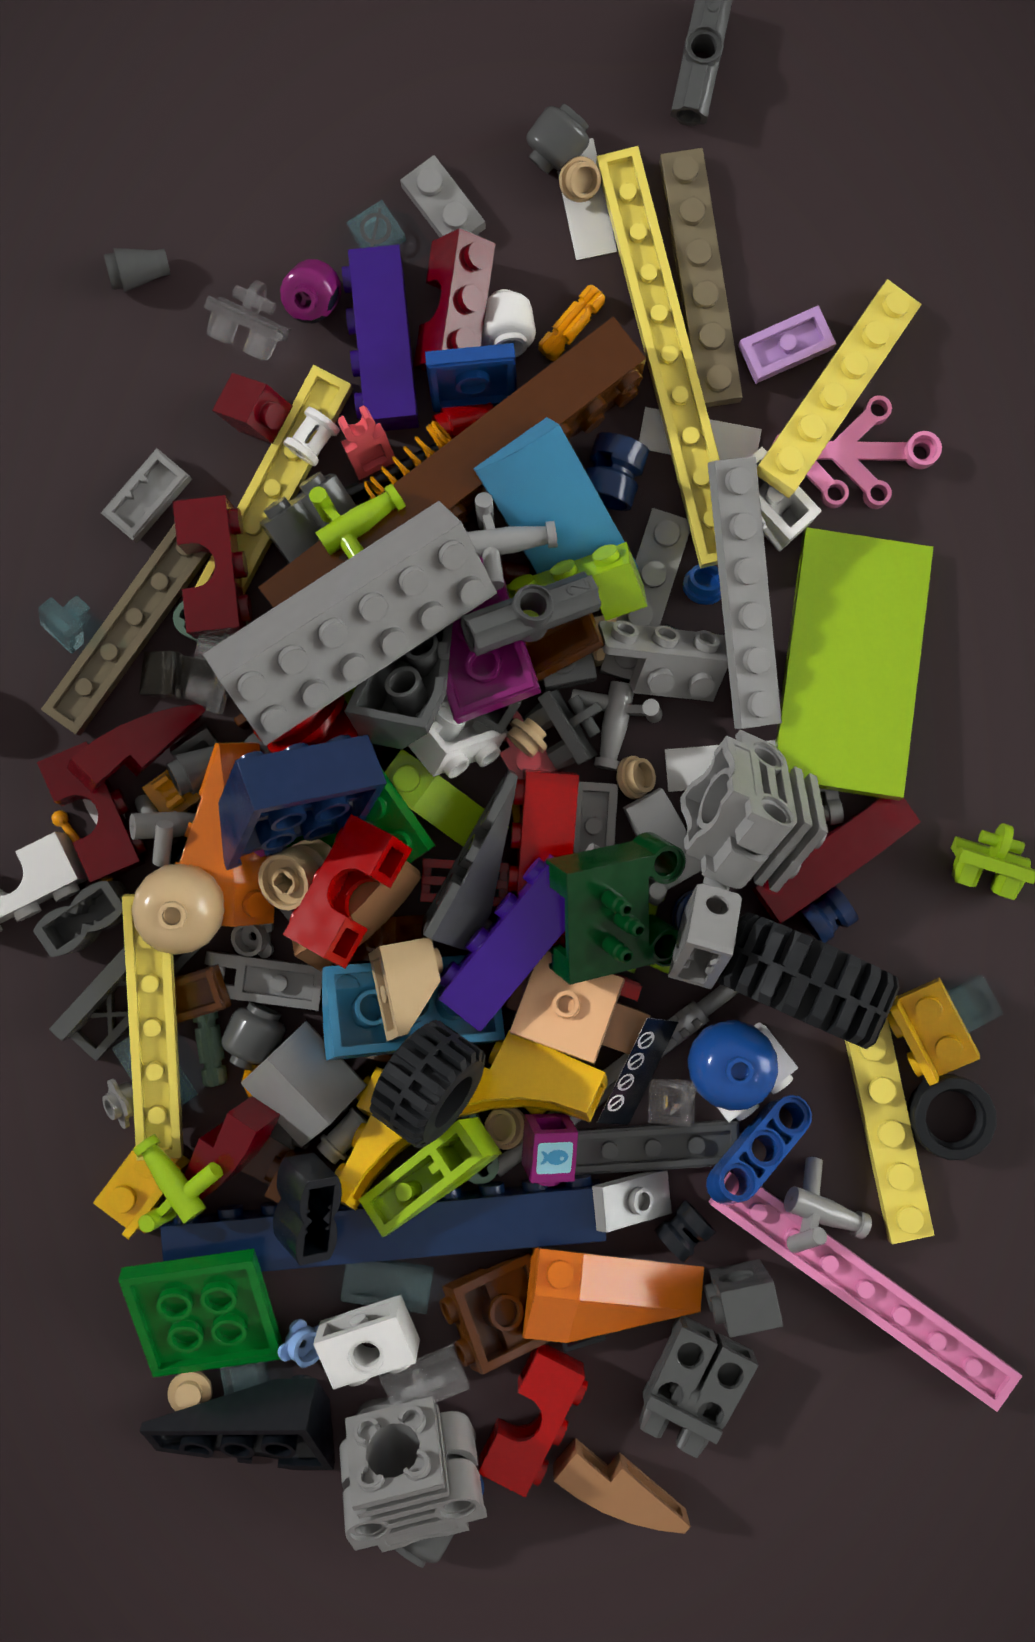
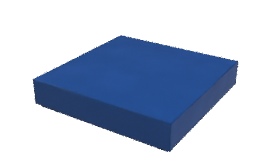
(471, 375)

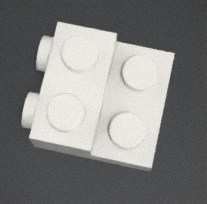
(454, 746)

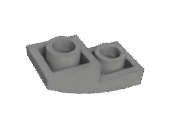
(657, 815)

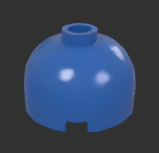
(733, 1065)

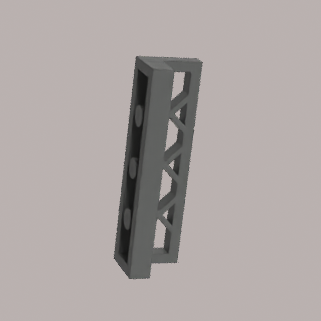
(93, 998)

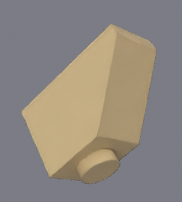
(404, 982)

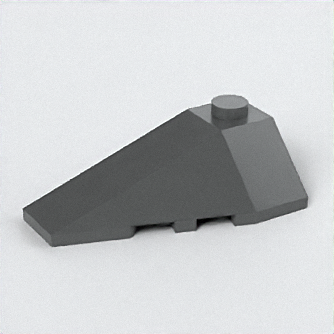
(405, 696)
(470, 886)

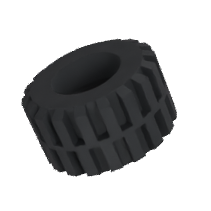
(427, 1083)

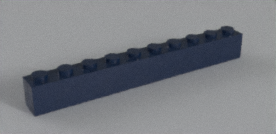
(456, 1224)

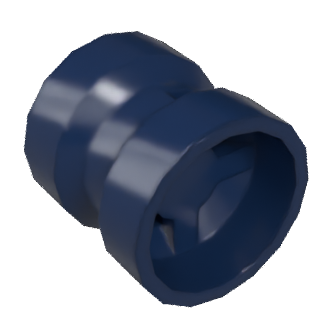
(828, 914)

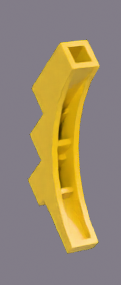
(519, 1077)

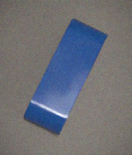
(777, 1142)

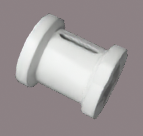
(314, 421)

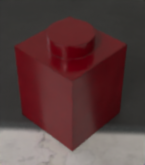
(252, 408)

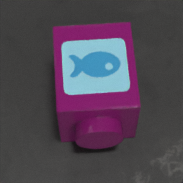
(549, 1148)

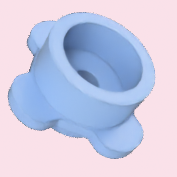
(302, 1354)

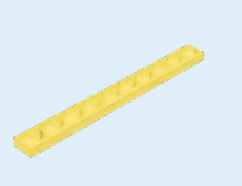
(663, 339)

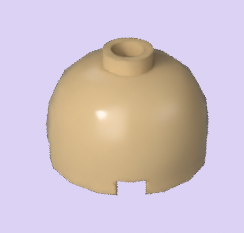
(178, 908)

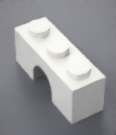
(49, 871)

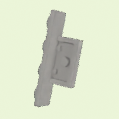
(669, 659)

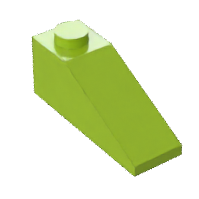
(434, 798)
(430, 1175)

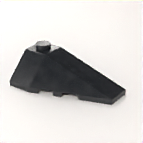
(267, 1420)

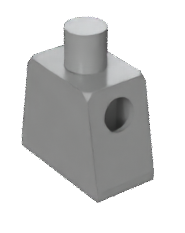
(706, 934)

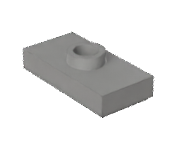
(146, 495)
(631, 1200)

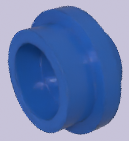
(702, 585)

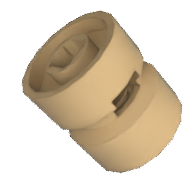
(289, 874)

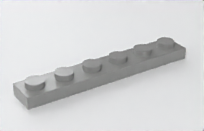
(744, 592)

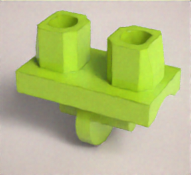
(1009, 869)

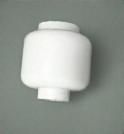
(509, 320)

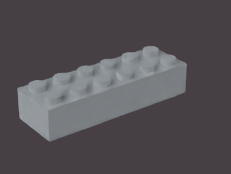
(351, 622)

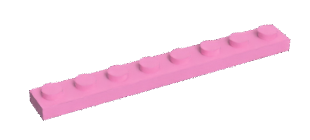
(876, 1298)

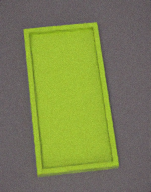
(854, 661)

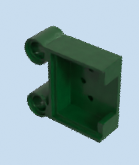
(609, 907)

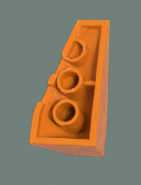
(598, 1294)

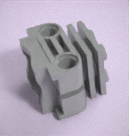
(752, 815)
(409, 1475)

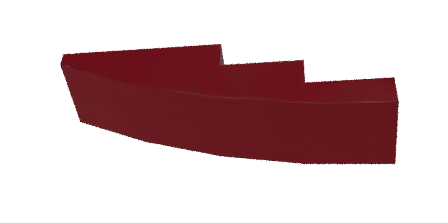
(840, 855)

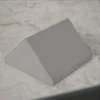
(304, 1085)

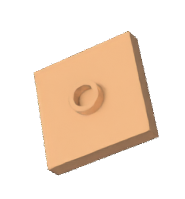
(566, 1015)

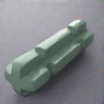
(210, 1050)

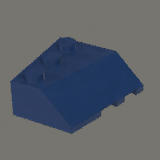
(297, 794)

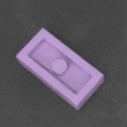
(787, 344)

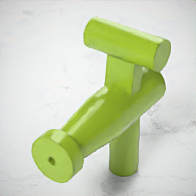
(346, 528)
(180, 1194)

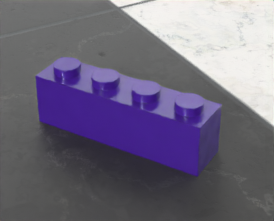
(382, 336)
(506, 950)

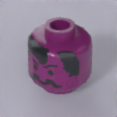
(310, 291)

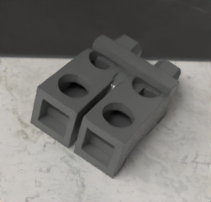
(696, 1385)

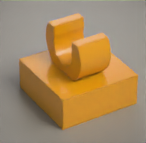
(166, 797)

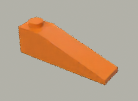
(240, 886)

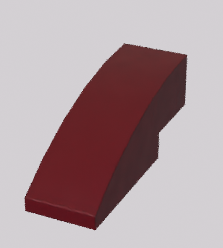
(132, 744)
(233, 1141)

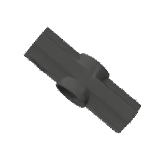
(699, 75)
(508, 623)

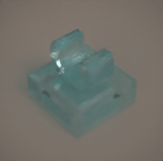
(65, 622)

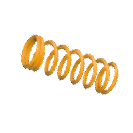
(440, 437)

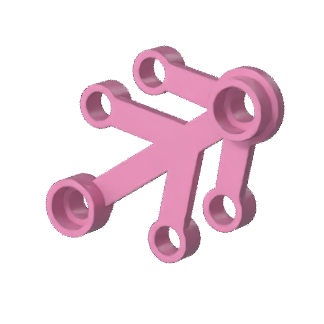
(847, 451)

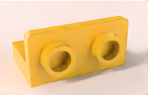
(932, 1031)
(132, 1193)

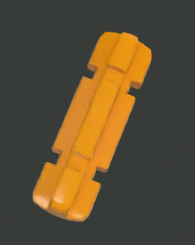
(571, 322)

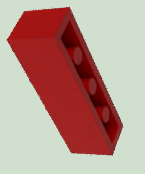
(545, 822)

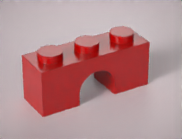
(323, 917)
(517, 1454)

